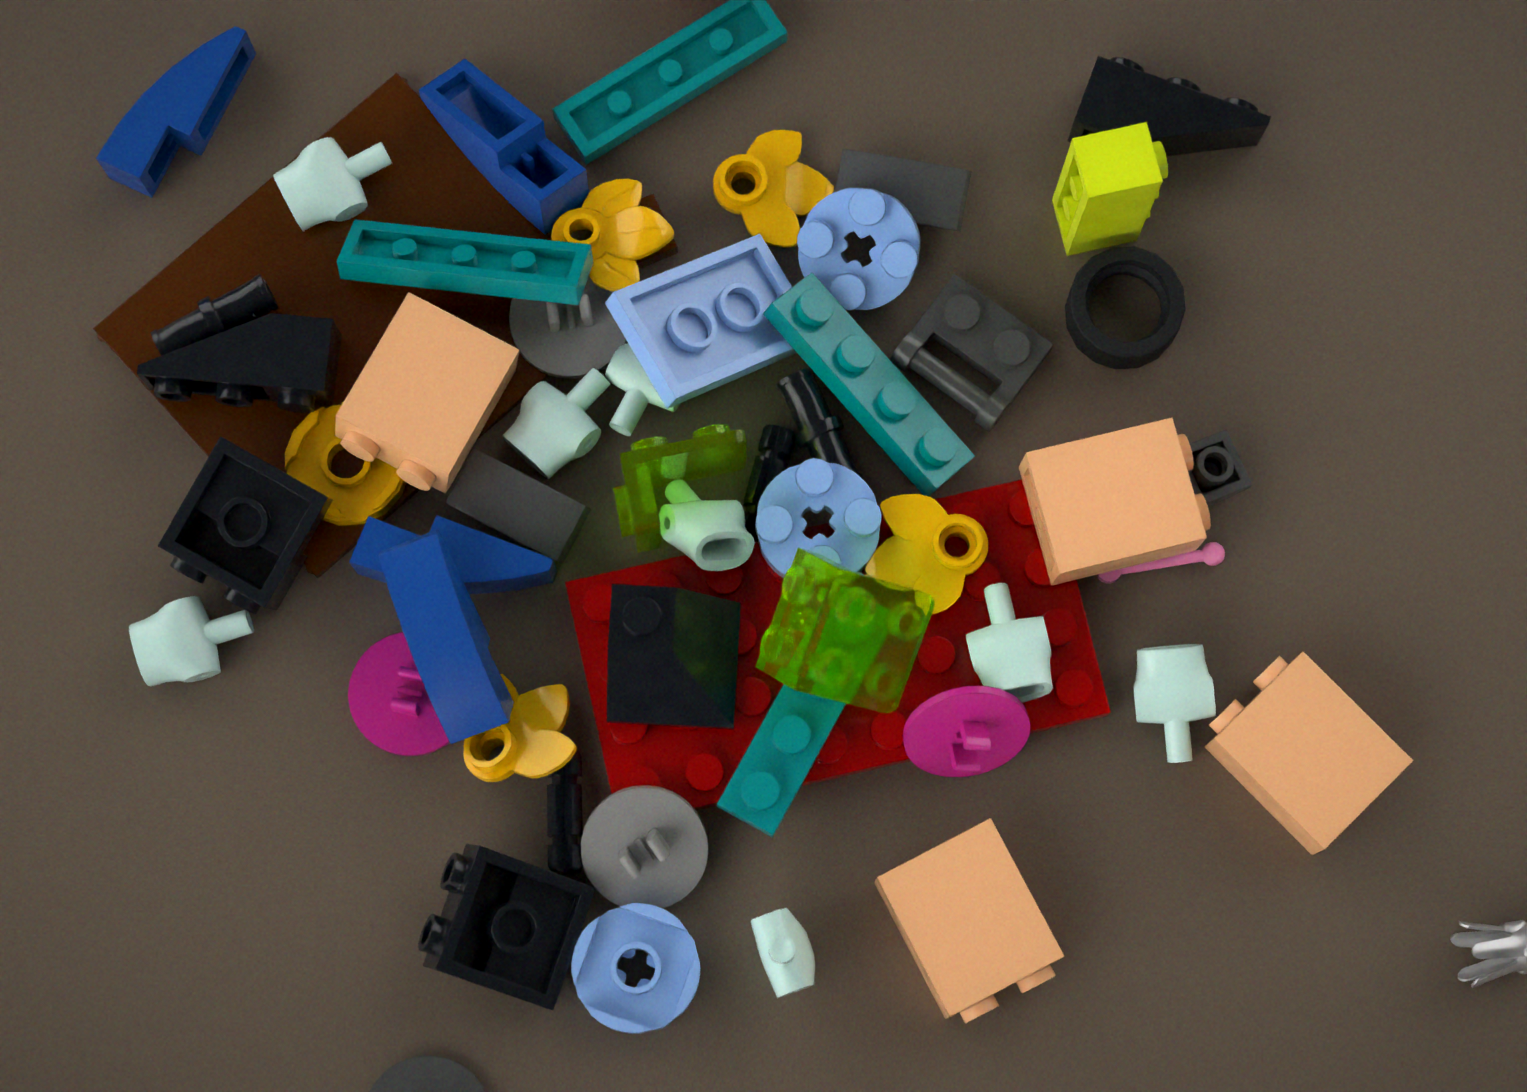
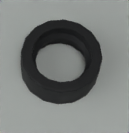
(1138, 264)

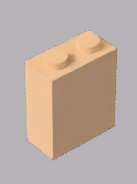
(425, 394)
(1114, 500)
(1306, 751)
(970, 921)

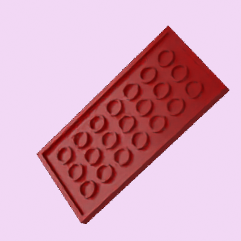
(703, 760)

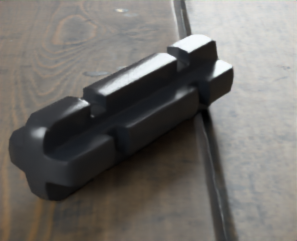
(775, 447)
(565, 817)

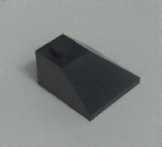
(672, 657)

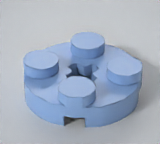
(866, 214)
(818, 487)
(620, 935)

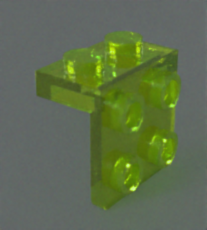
(657, 463)
(844, 633)

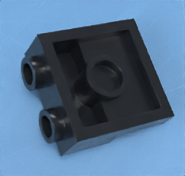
(244, 527)
(506, 925)

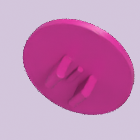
(392, 701)
(966, 731)

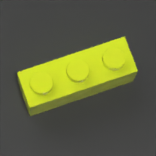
(1108, 187)

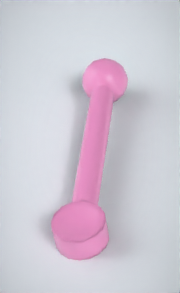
(1211, 554)

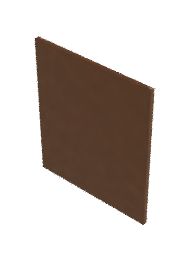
(423, 187)

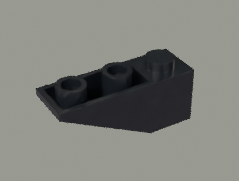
(1173, 108)
(264, 359)

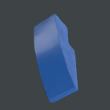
(177, 112)
(506, 144)
(481, 559)
(445, 637)

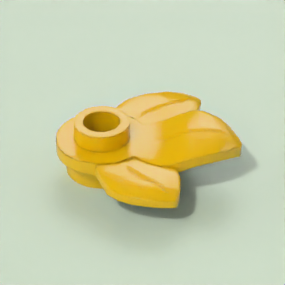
(781, 189)
(619, 229)
(917, 549)
(529, 739)

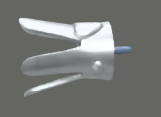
(1502, 945)

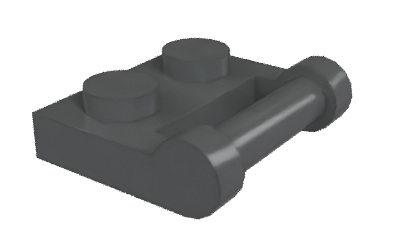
(981, 337)

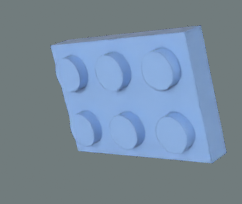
(704, 320)

